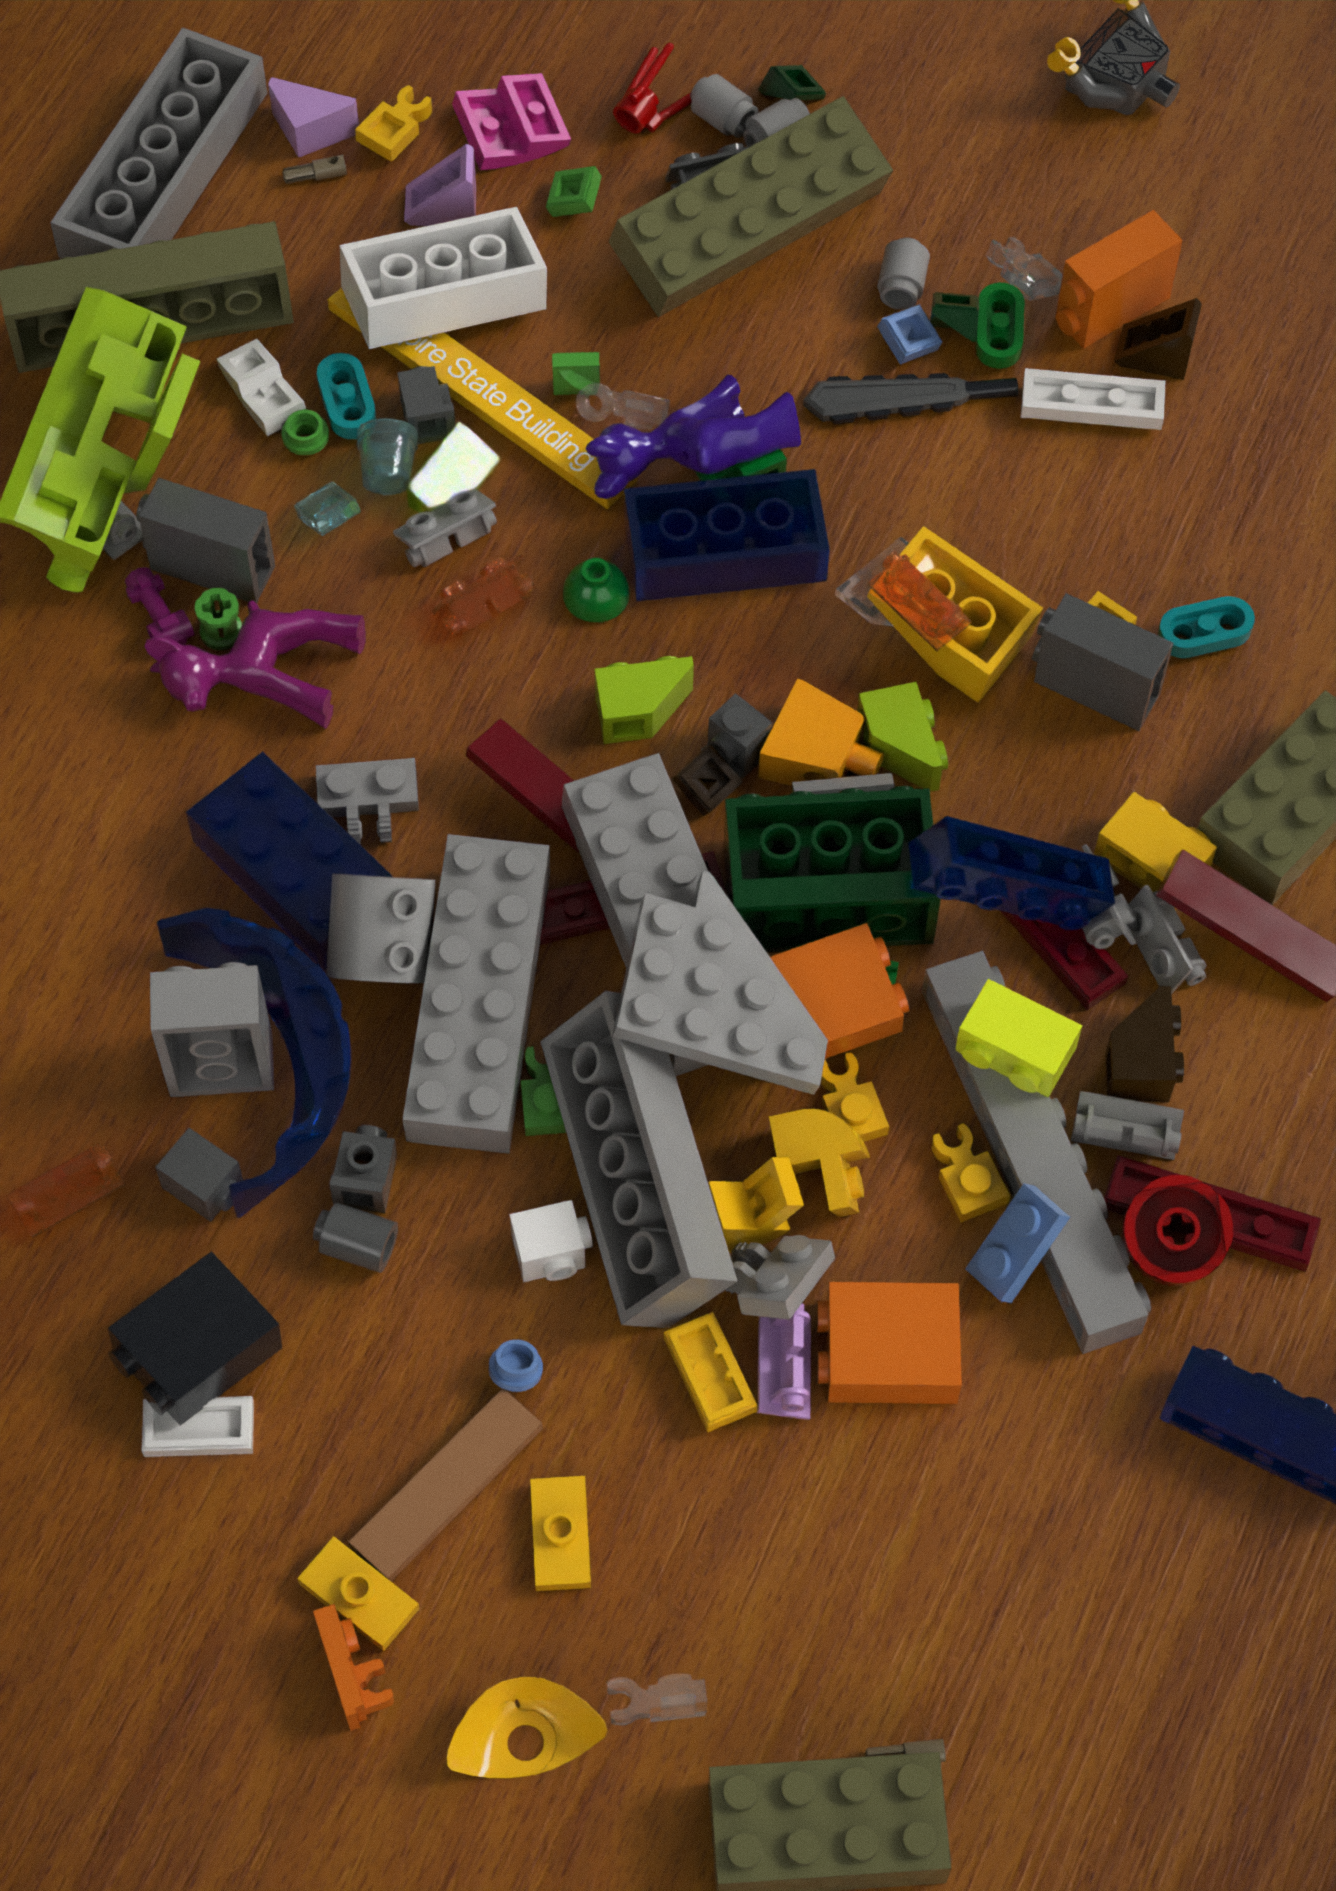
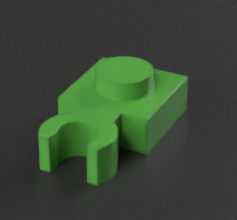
(539, 1100)

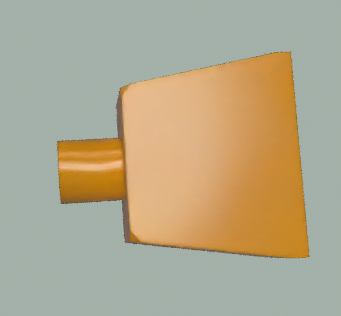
(816, 740)

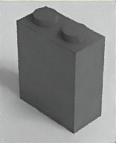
(206, 539)
(1101, 661)

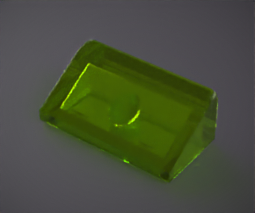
(455, 466)

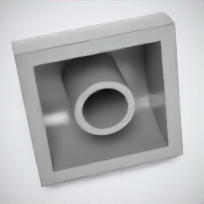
(380, 928)

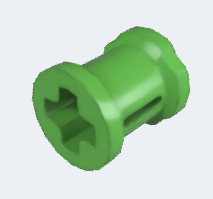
(224, 618)

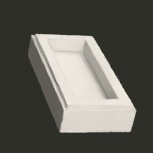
(218, 1429)

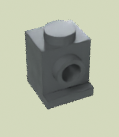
(426, 403)
(738, 734)
(366, 1184)

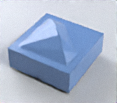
(909, 334)

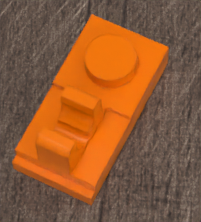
(339, 1642)

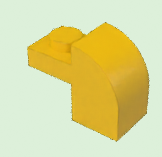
(823, 1141)
(758, 1205)

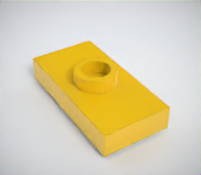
(710, 1372)
(560, 1533)
(359, 1593)

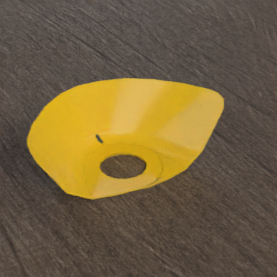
(556, 1712)

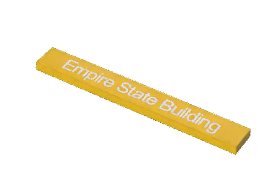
(499, 404)

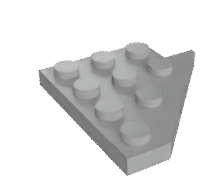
(713, 993)

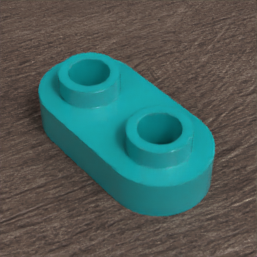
(346, 399)
(1202, 626)

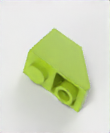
(640, 696)
(901, 729)

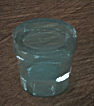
(387, 454)

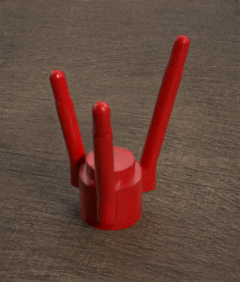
(639, 103)

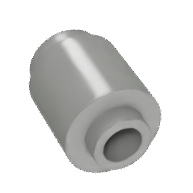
(722, 105)
(773, 119)
(903, 273)

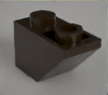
(1142, 1051)

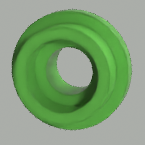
(302, 423)

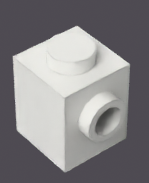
(550, 1241)

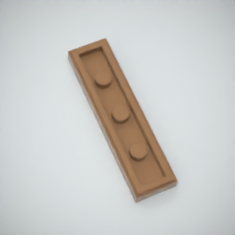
(446, 1485)

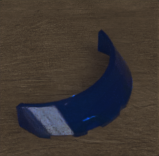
(304, 1011)

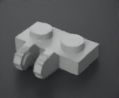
(367, 790)
(778, 1280)

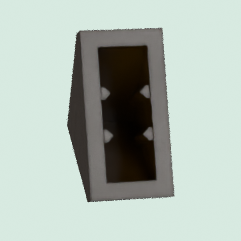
(1160, 340)

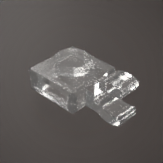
(672, 1698)

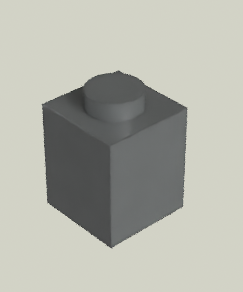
(199, 1174)

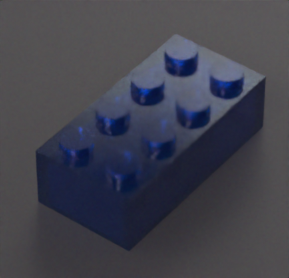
(726, 535)
(279, 849)

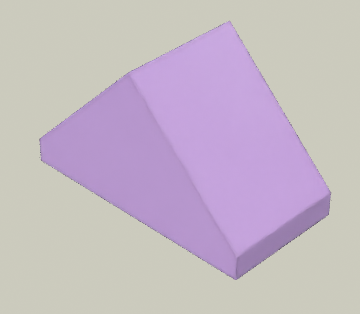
(311, 115)
(443, 191)

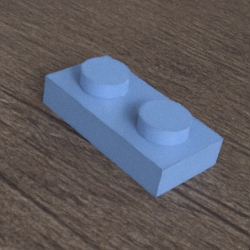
(1017, 1243)

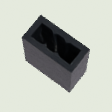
(194, 1339)

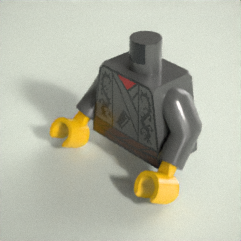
(1118, 63)

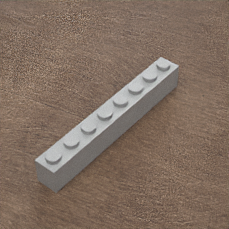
(1033, 1149)

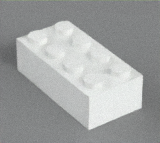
(443, 277)

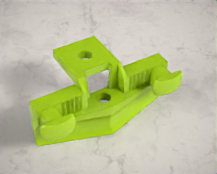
(64, 475)

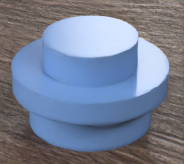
(515, 1366)

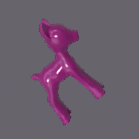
(192, 672)

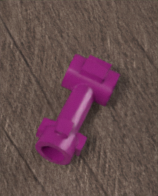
(145, 587)

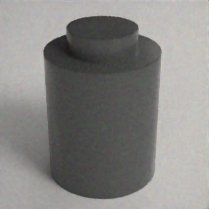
(356, 1236)

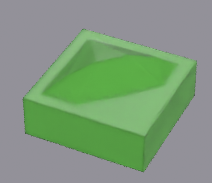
(573, 191)
(574, 371)

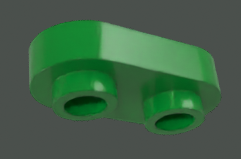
(1000, 328)

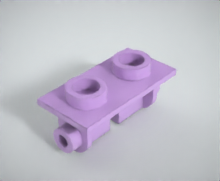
(785, 1365)

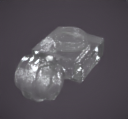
(638, 409)

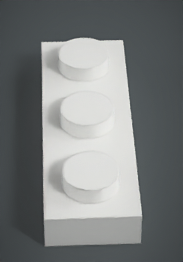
(1093, 399)

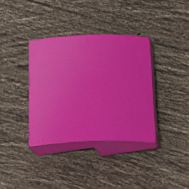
(511, 122)

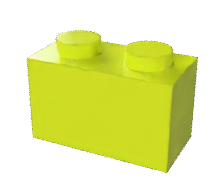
(1017, 1038)

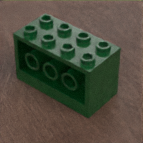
(827, 865)

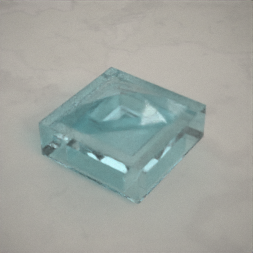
(327, 508)

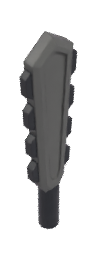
(876, 397)

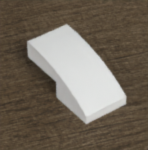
(260, 385)

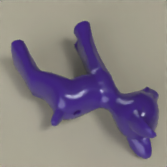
(699, 437)

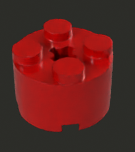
(1196, 1207)

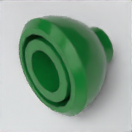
(596, 590)

